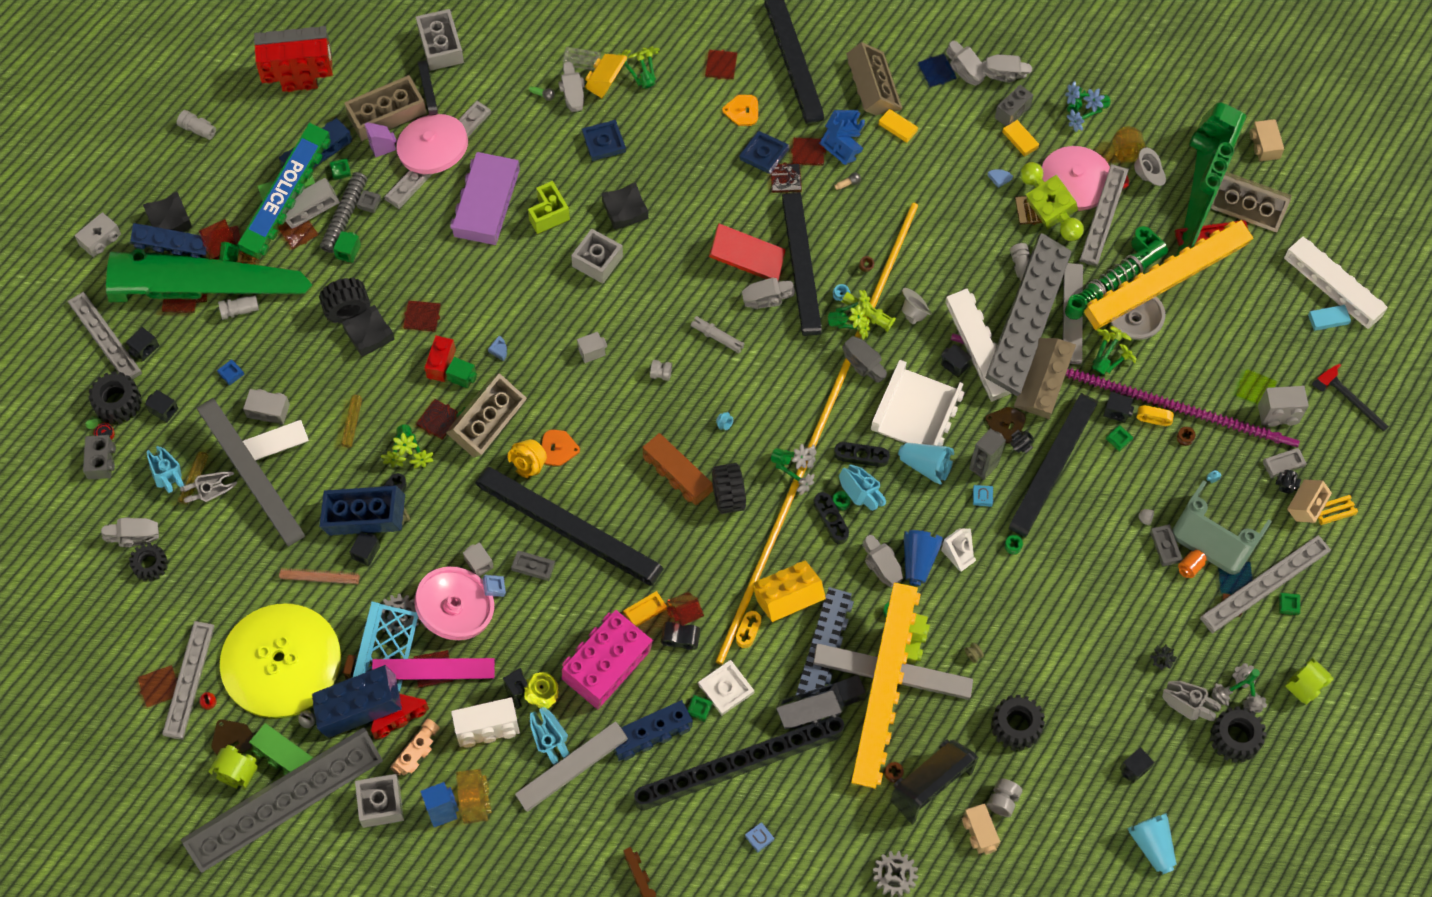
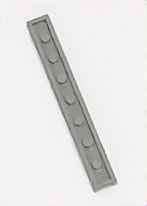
(413, 181)
(1265, 584)
(913, 675)

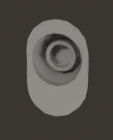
(1149, 167)
(914, 306)

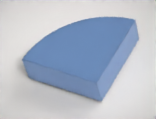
(999, 177)
(498, 348)

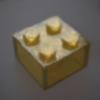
(472, 796)

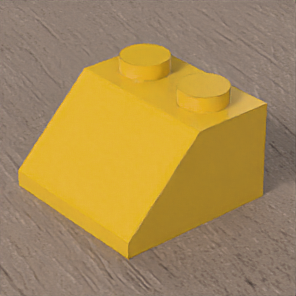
(604, 74)

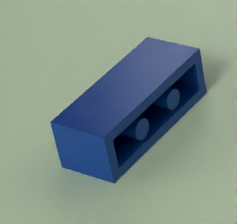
(440, 804)

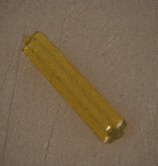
(351, 421)
(196, 470)

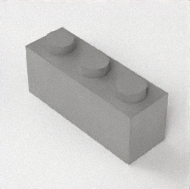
(312, 202)

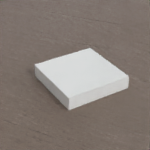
(726, 687)

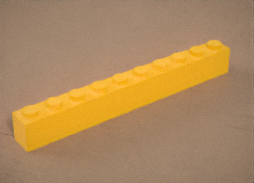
(1168, 274)
(884, 686)

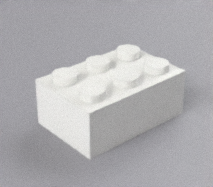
(485, 722)

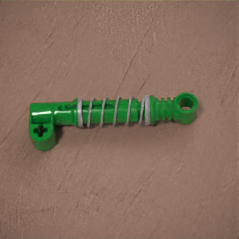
(1149, 250)

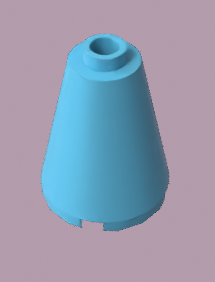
(928, 460)
(1155, 842)

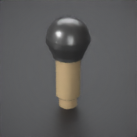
(853, 179)

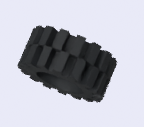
(156, 569)

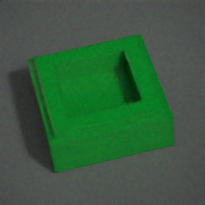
(340, 169)
(229, 252)
(1119, 438)
(1289, 603)
(699, 708)

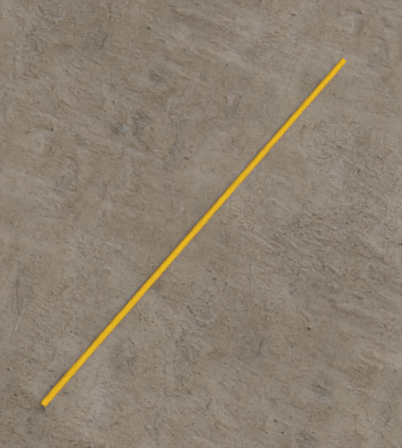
(814, 440)

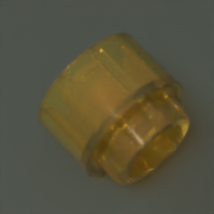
(1127, 144)

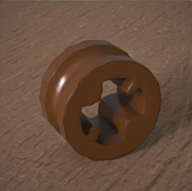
(1183, 441)
(889, 776)

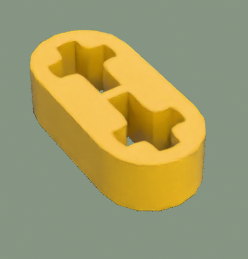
(1155, 415)
(753, 630)

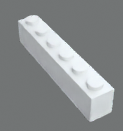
(1335, 282)
(975, 337)

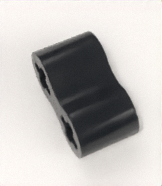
(680, 636)

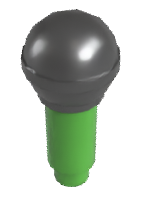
(548, 94)

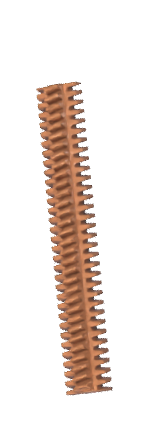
(319, 576)

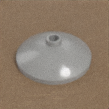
(1150, 320)

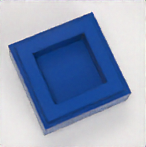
(230, 372)

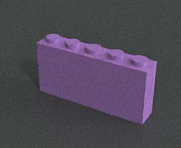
(485, 198)

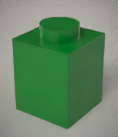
(347, 246)
(461, 373)

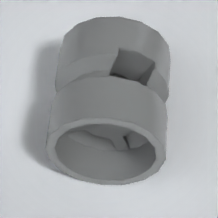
(1004, 797)

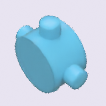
(1213, 476)

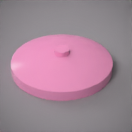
(432, 144)
(1081, 173)
(453, 603)

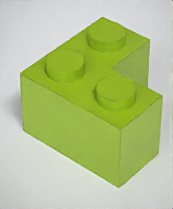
(551, 209)
(919, 635)

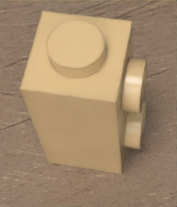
(981, 828)

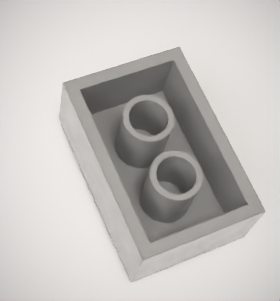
(439, 39)

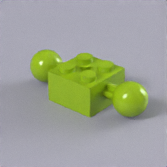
(1048, 191)

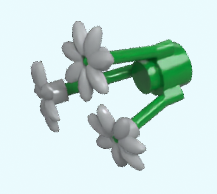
(783, 457)

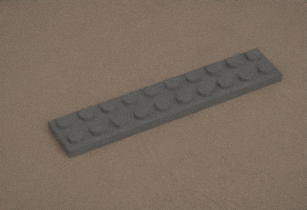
(1028, 315)
(281, 800)

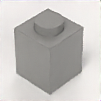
(591, 347)
(478, 559)

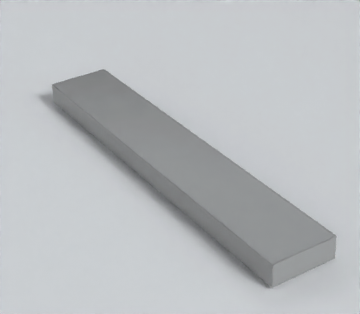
(1103, 215)
(1073, 328)
(104, 336)
(188, 680)
(571, 766)

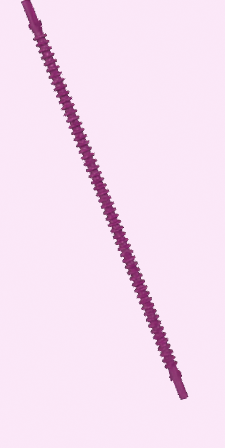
(1274, 436)

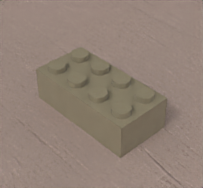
(386, 106)
(486, 415)

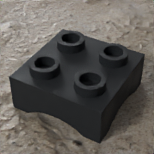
(625, 206)
(168, 214)
(368, 331)

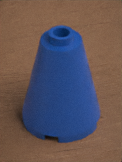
(920, 555)

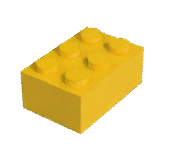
(789, 590)

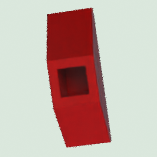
(411, 708)

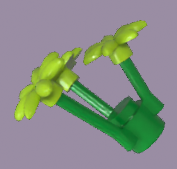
(647, 79)
(860, 323)
(1101, 363)
(405, 441)

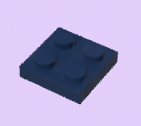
(603, 140)
(764, 152)

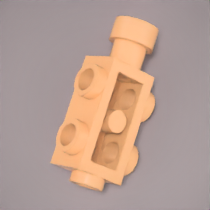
(415, 749)

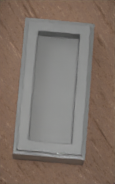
(1285, 461)

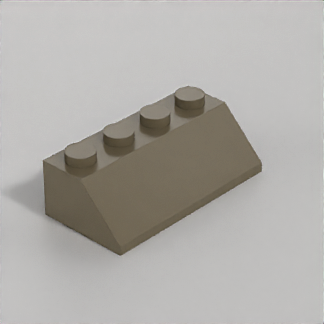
(873, 79)
(1251, 202)
(1045, 376)

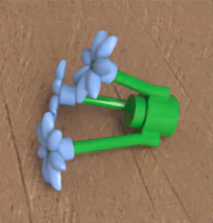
(1095, 100)

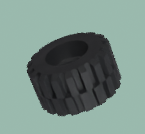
(344, 299)
(107, 387)
(729, 488)
(1248, 723)
(1013, 737)

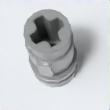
(197, 125)
(1020, 255)
(239, 306)

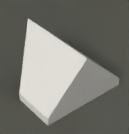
(959, 548)

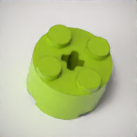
(1309, 681)
(233, 767)

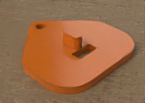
(563, 449)

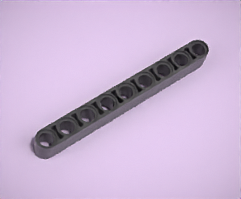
(250, 472)

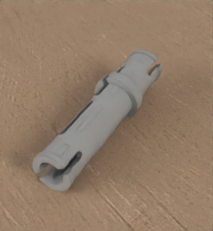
(711, 331)

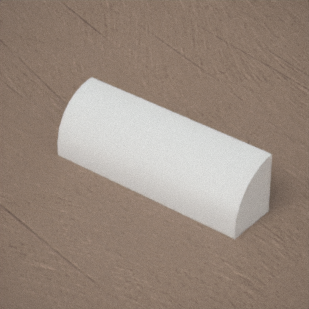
(276, 440)

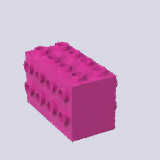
(606, 659)

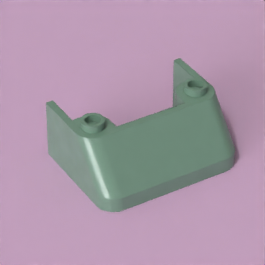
(1217, 543)

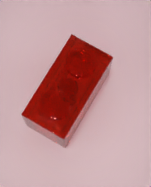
(684, 608)

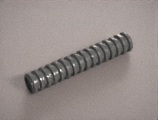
(343, 211)

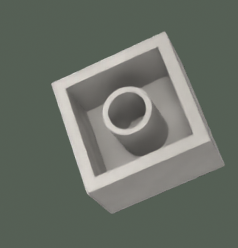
(597, 256)
(1283, 405)
(379, 800)

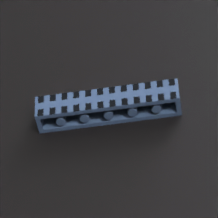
(827, 633)

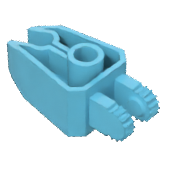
(164, 469)
(861, 487)
(549, 734)

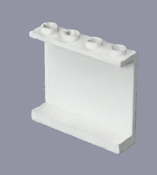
(916, 408)

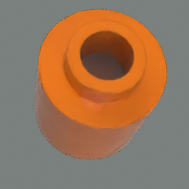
(1192, 564)

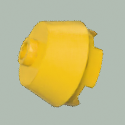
(527, 457)

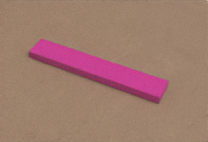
(439, 668)

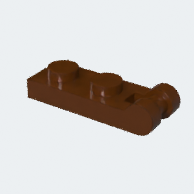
(640, 877)

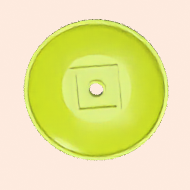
(282, 686)

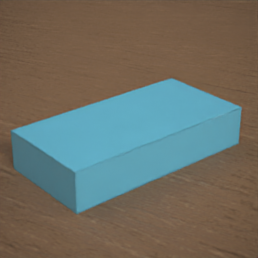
(1329, 317)

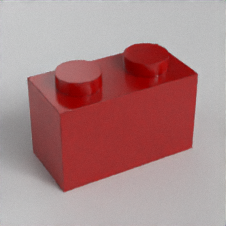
(440, 358)

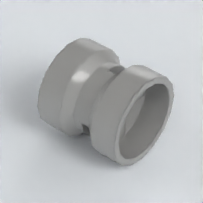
(661, 370)

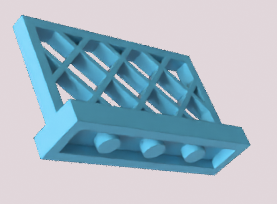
(370, 633)

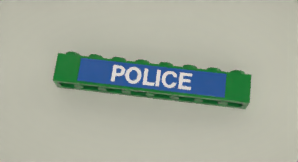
(284, 191)

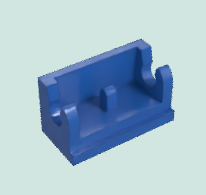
(844, 123)
(841, 147)

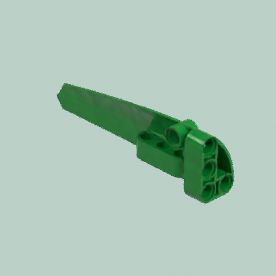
(1215, 148)
(188, 277)

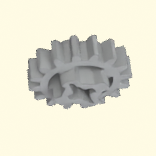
(402, 603)
(888, 879)

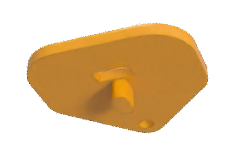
(737, 110)

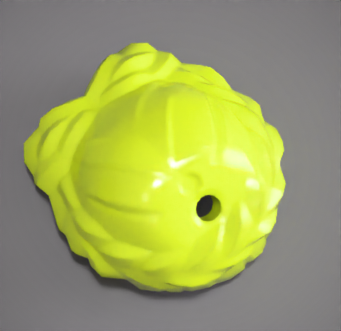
(541, 697)

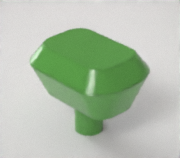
(92, 423)

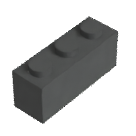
(987, 453)

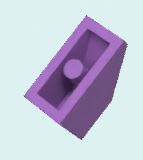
(380, 139)

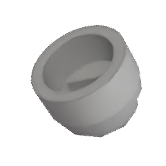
(1146, 516)
(305, 722)

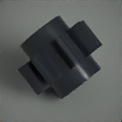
(1022, 441)
(1288, 481)
(1165, 652)

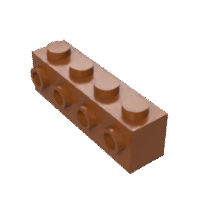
(677, 469)

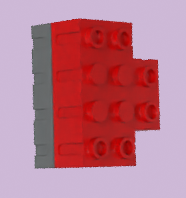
(294, 57)

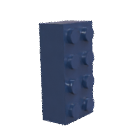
(362, 510)
(356, 701)

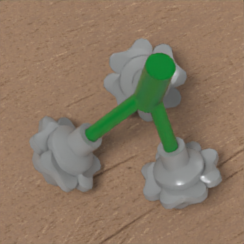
(1244, 677)

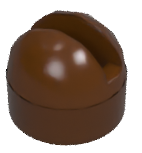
(870, 266)

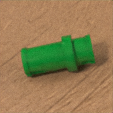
(1078, 103)

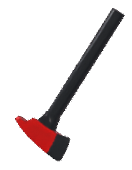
(1330, 378)

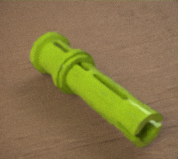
(875, 315)

